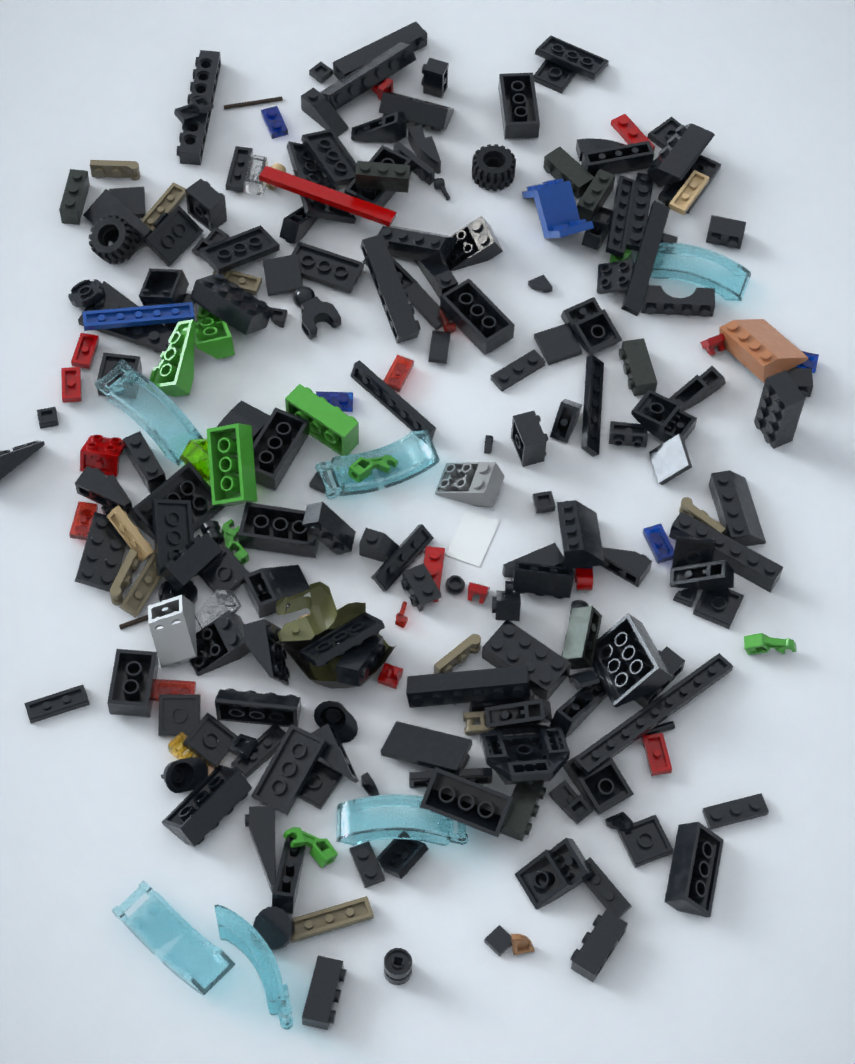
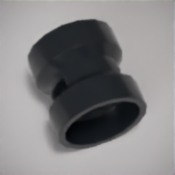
(213, 530)

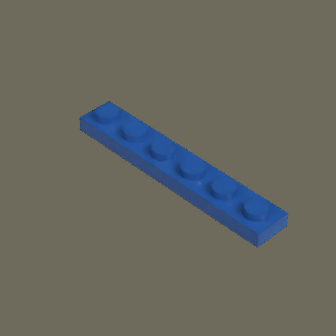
(138, 316)

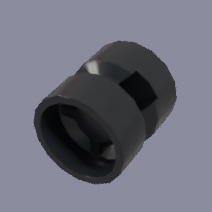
(397, 966)

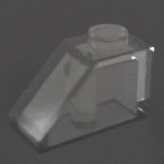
(255, 167)
(216, 605)

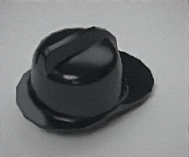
(338, 717)
(185, 774)

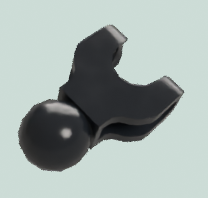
(314, 311)

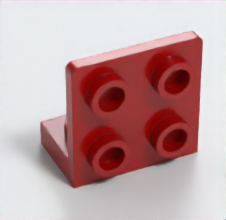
(102, 454)

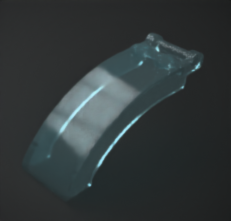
(701, 268)
(149, 409)
(414, 456)
(394, 818)
(174, 940)
(248, 940)

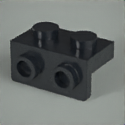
(627, 434)
(420, 586)
(401, 856)

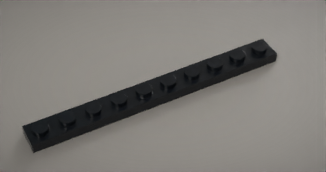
(652, 714)

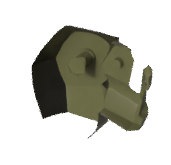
(322, 620)

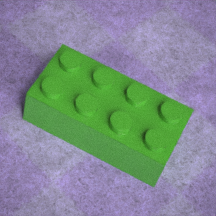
(326, 422)
(231, 465)

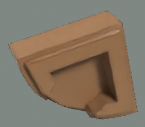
(521, 944)

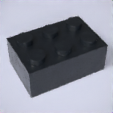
(133, 683)

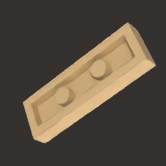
(688, 192)
(130, 533)

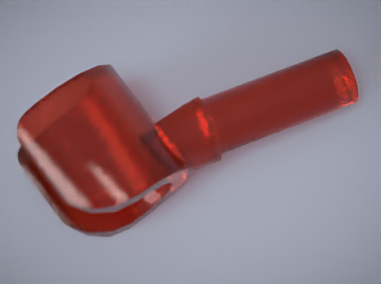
(448, 327)
(401, 620)

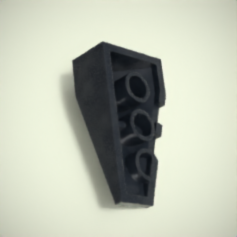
(20, 453)

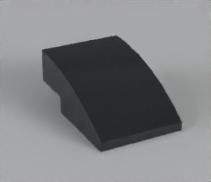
(591, 326)
(248, 415)
(663, 417)
(601, 788)
(554, 873)

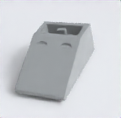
(471, 483)
(173, 630)

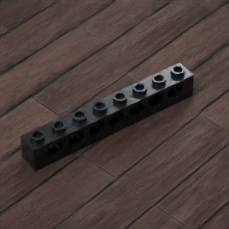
(204, 83)

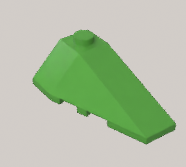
(213, 335)
(176, 367)

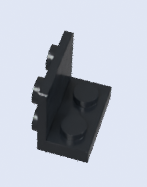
(614, 276)

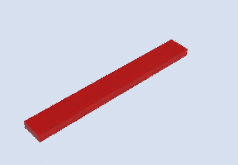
(327, 196)

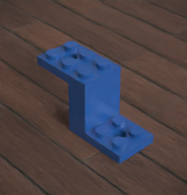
(557, 208)

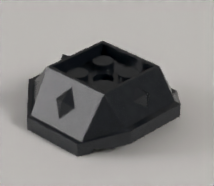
(525, 752)

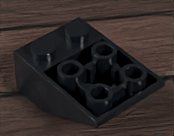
(474, 245)
(271, 584)
(219, 643)
(264, 644)

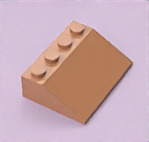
(760, 347)

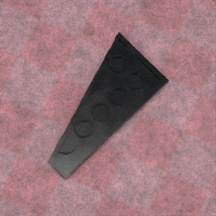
(305, 168)
(149, 336)

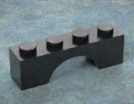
(698, 304)

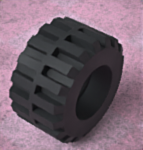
(493, 177)
(103, 233)

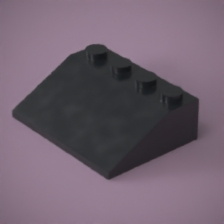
(182, 485)
(629, 662)

